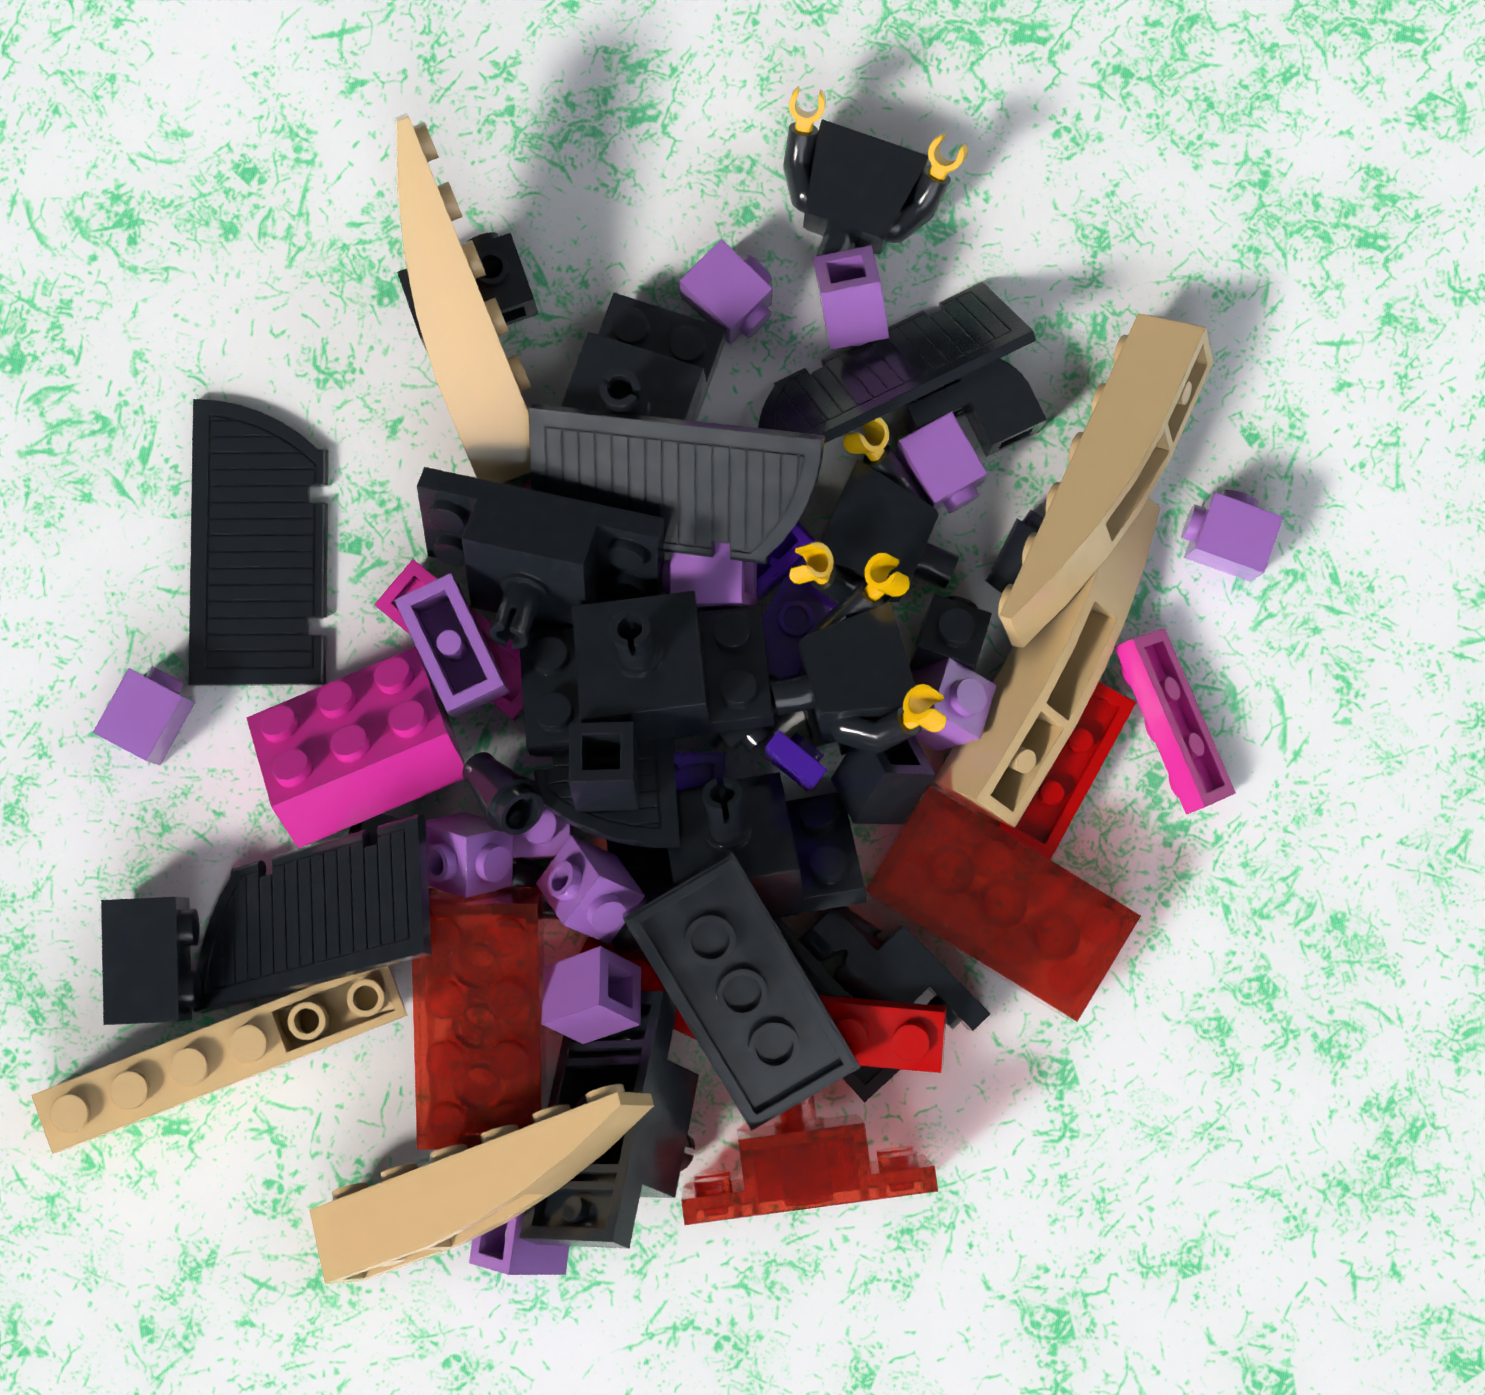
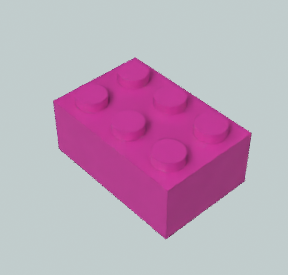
(355, 748)

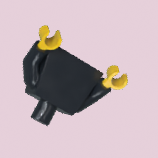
(858, 185)
(874, 515)
(860, 671)

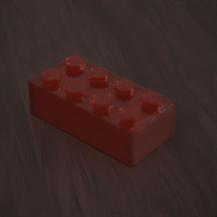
(1001, 904)
(479, 1017)

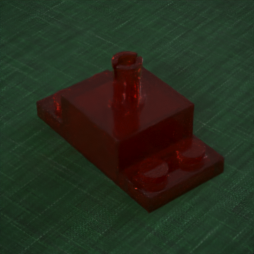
(806, 1166)

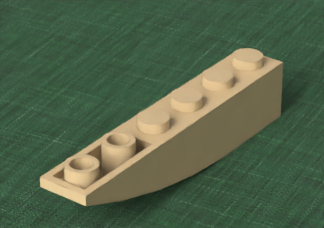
(455, 322)
(1110, 468)
(1048, 686)
(216, 1057)
(466, 1189)

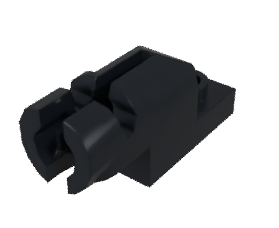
(890, 969)

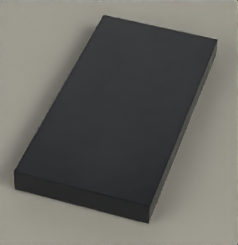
(741, 990)

